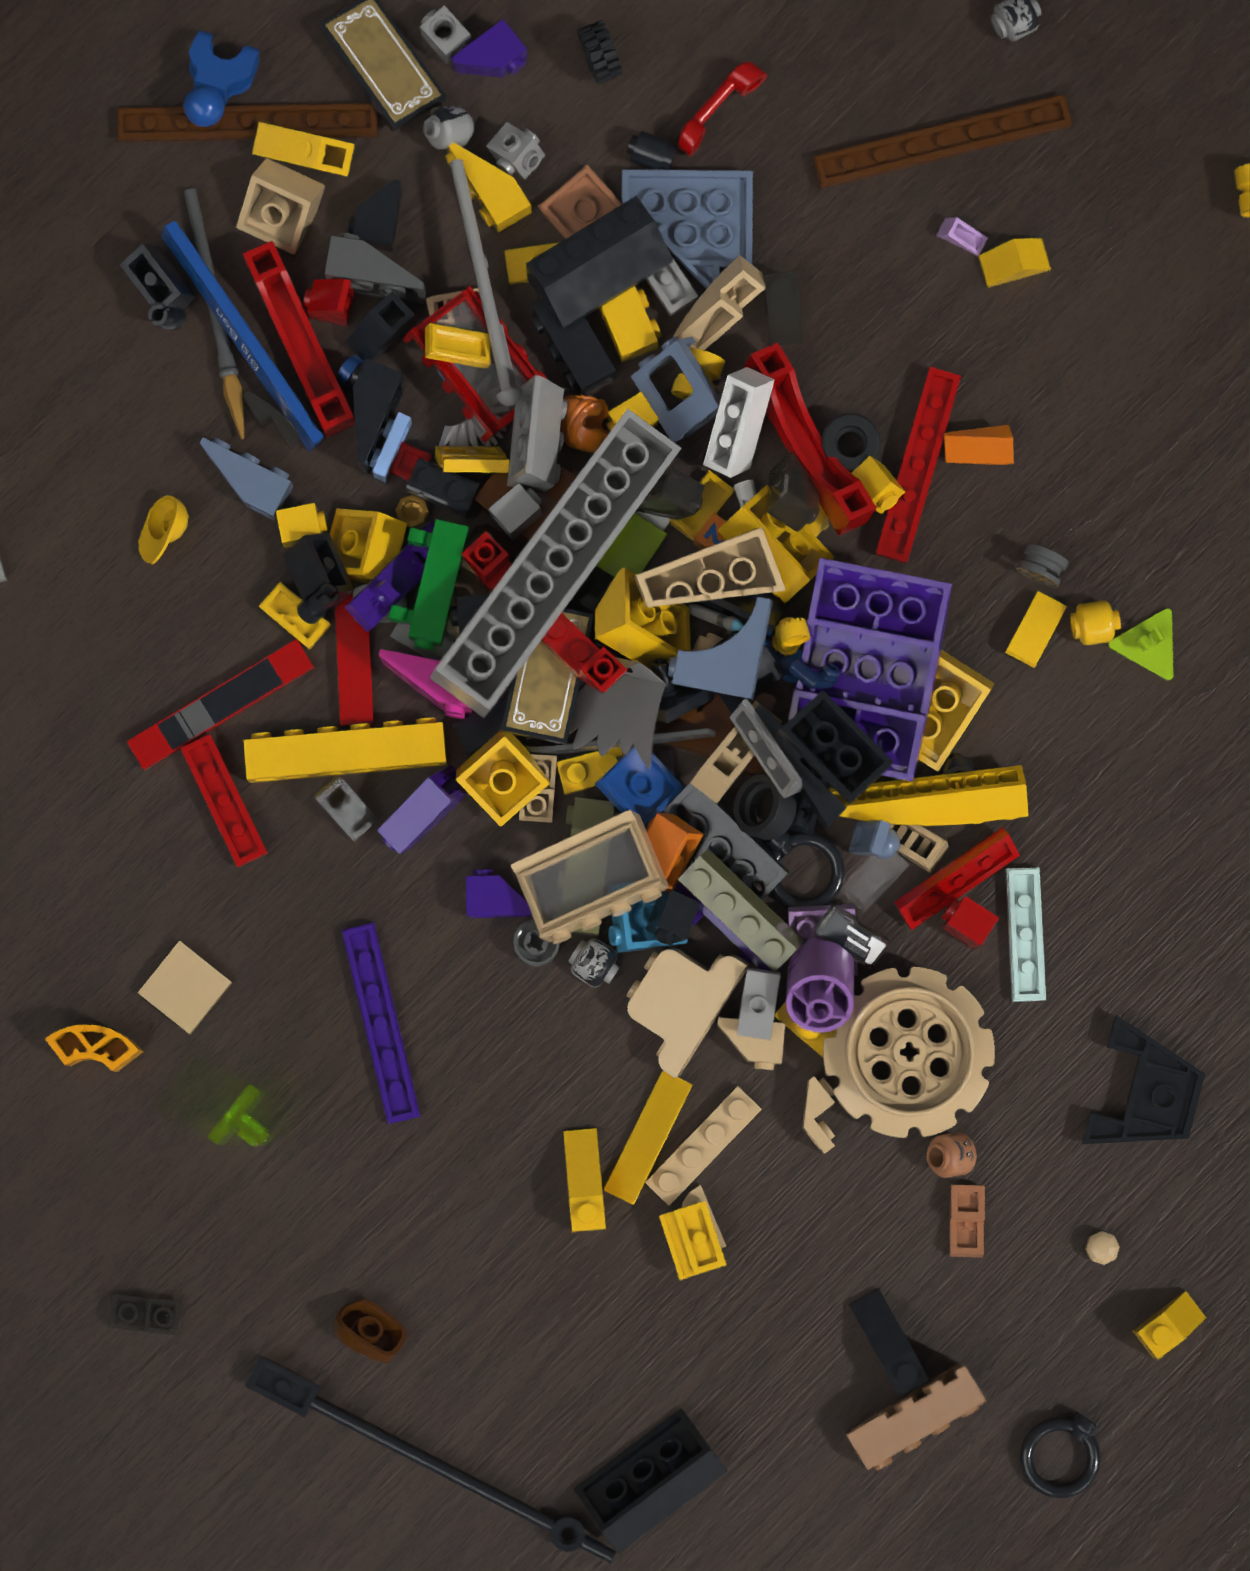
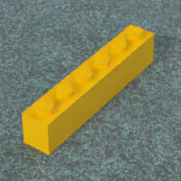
(345, 752)

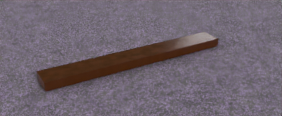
(242, 122)
(942, 141)

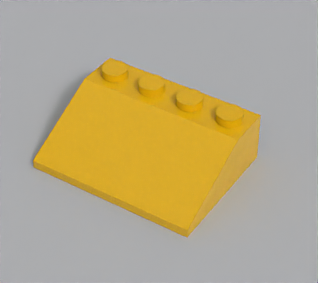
(954, 702)

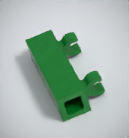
(437, 585)

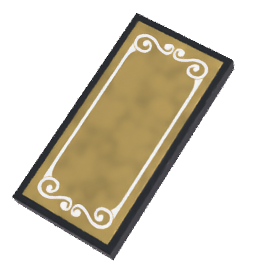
(382, 62)
(545, 692)

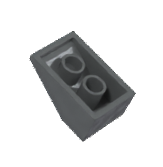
(371, 270)

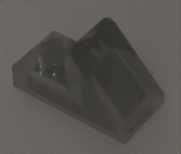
(346, 808)

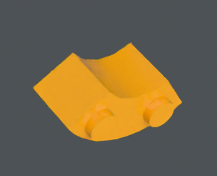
(93, 1043)

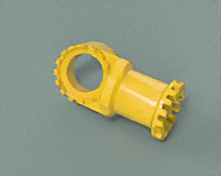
(790, 635)

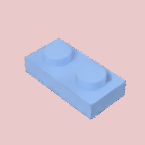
(395, 432)

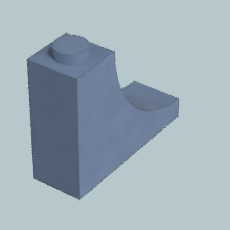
(730, 666)

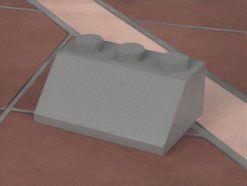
(537, 435)

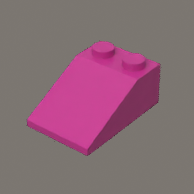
(416, 673)

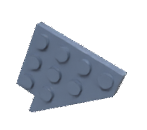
(699, 215)

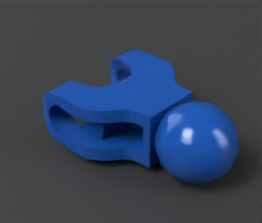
(216, 79)

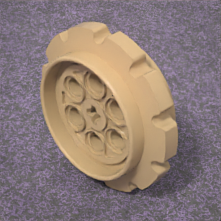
(964, 1050)

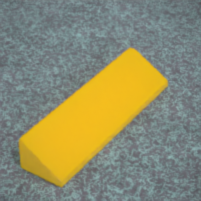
(648, 1137)

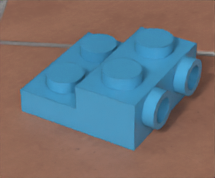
(629, 929)

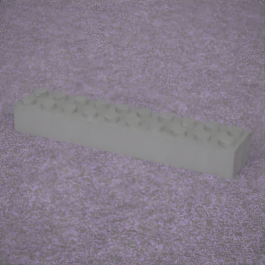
(555, 563)

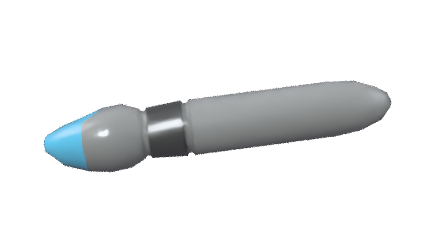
(729, 622)

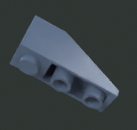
(256, 486)

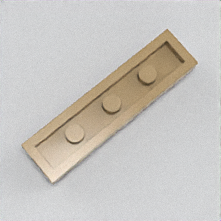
(703, 1146)

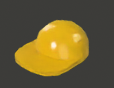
(163, 525)

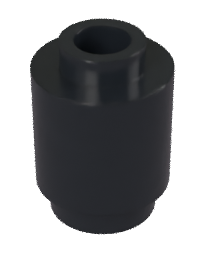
(651, 151)

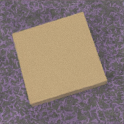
(185, 987)

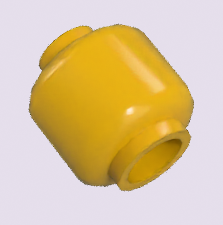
(1094, 622)

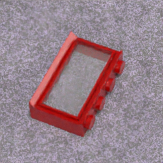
(473, 384)

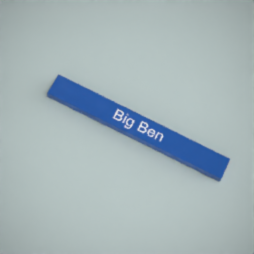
(241, 335)

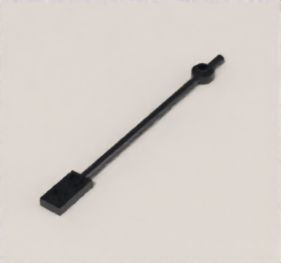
(301, 1394)

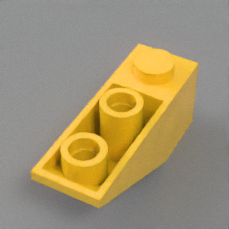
(303, 149)
(496, 191)

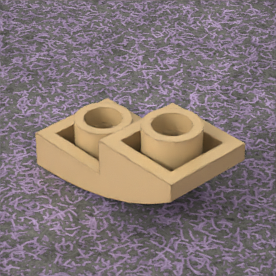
(541, 806)

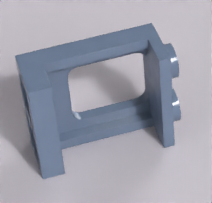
(693, 411)

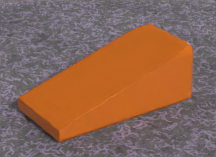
(980, 446)

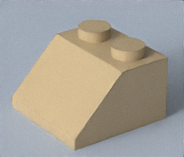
(280, 205)

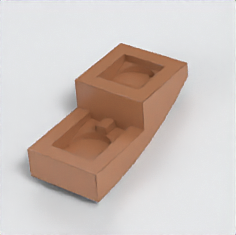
(966, 1221)

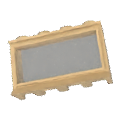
(590, 877)

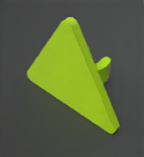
(1149, 644)

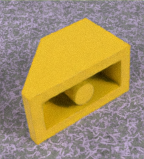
(1169, 1325)

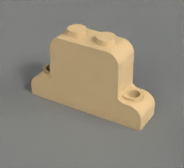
(682, 1001)

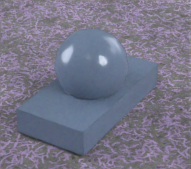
(874, 839)

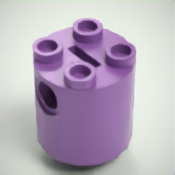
(820, 986)

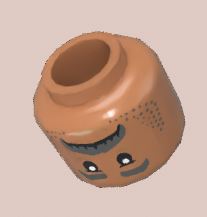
(951, 1155)

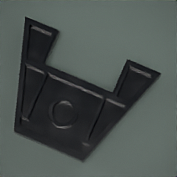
(1160, 1096)

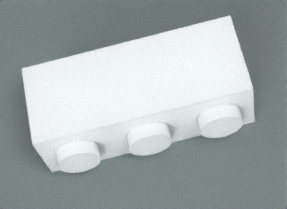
(738, 422)

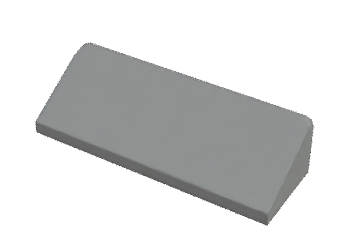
(766, 749)

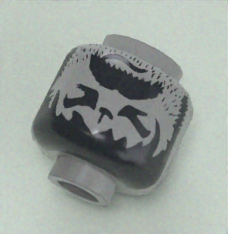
(1015, 18)
(448, 126)
(594, 962)

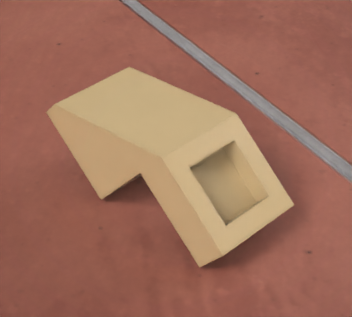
(816, 1102)

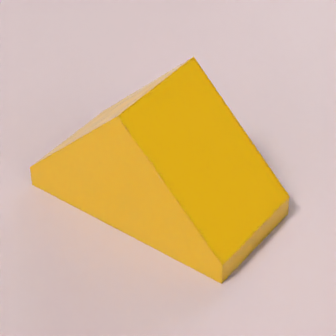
(1014, 261)

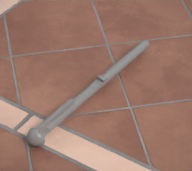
(509, 392)

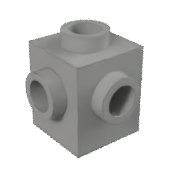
(516, 150)

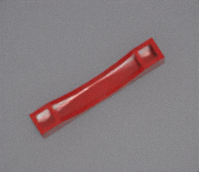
(299, 339)
(841, 492)

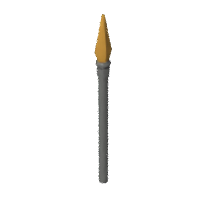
(231, 386)

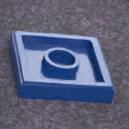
(640, 789)

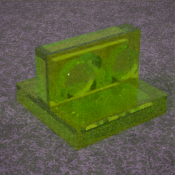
(239, 1117)

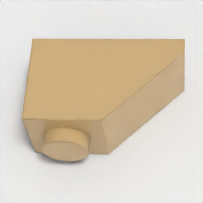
(760, 1051)

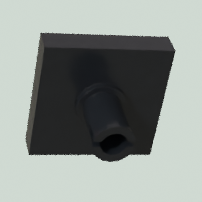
(676, 698)

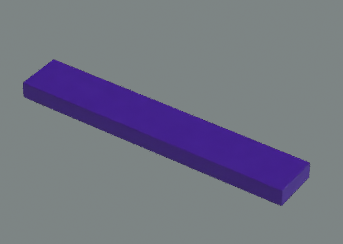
(381, 1023)

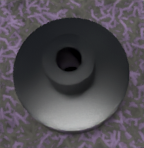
(957, 764)

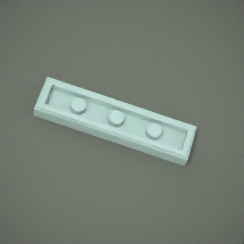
(1025, 934)

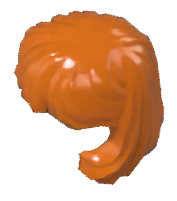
(584, 422)

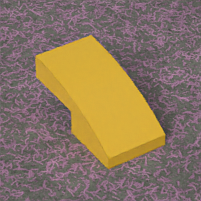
(1036, 629)

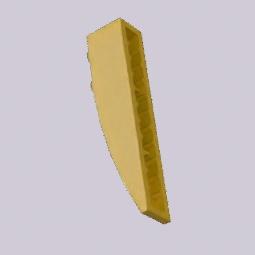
(944, 799)

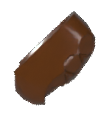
(369, 1330)

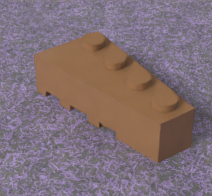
(915, 1416)

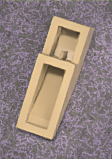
(721, 303)

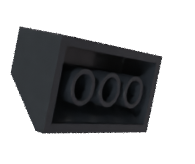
(599, 262)
(650, 1480)

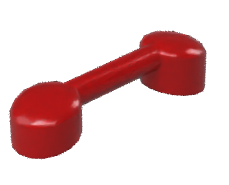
(743, 79)

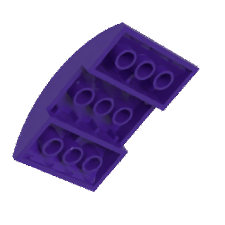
(887, 644)

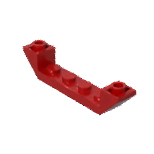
(563, 639)

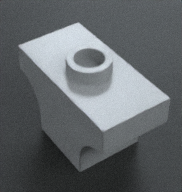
(758, 1003)

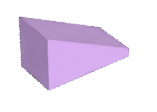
(962, 235)

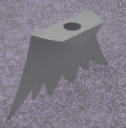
(623, 712)

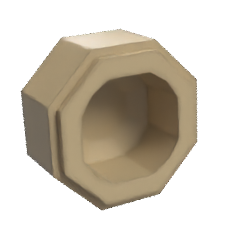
(1102, 1247)

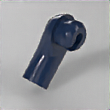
(815, 679)

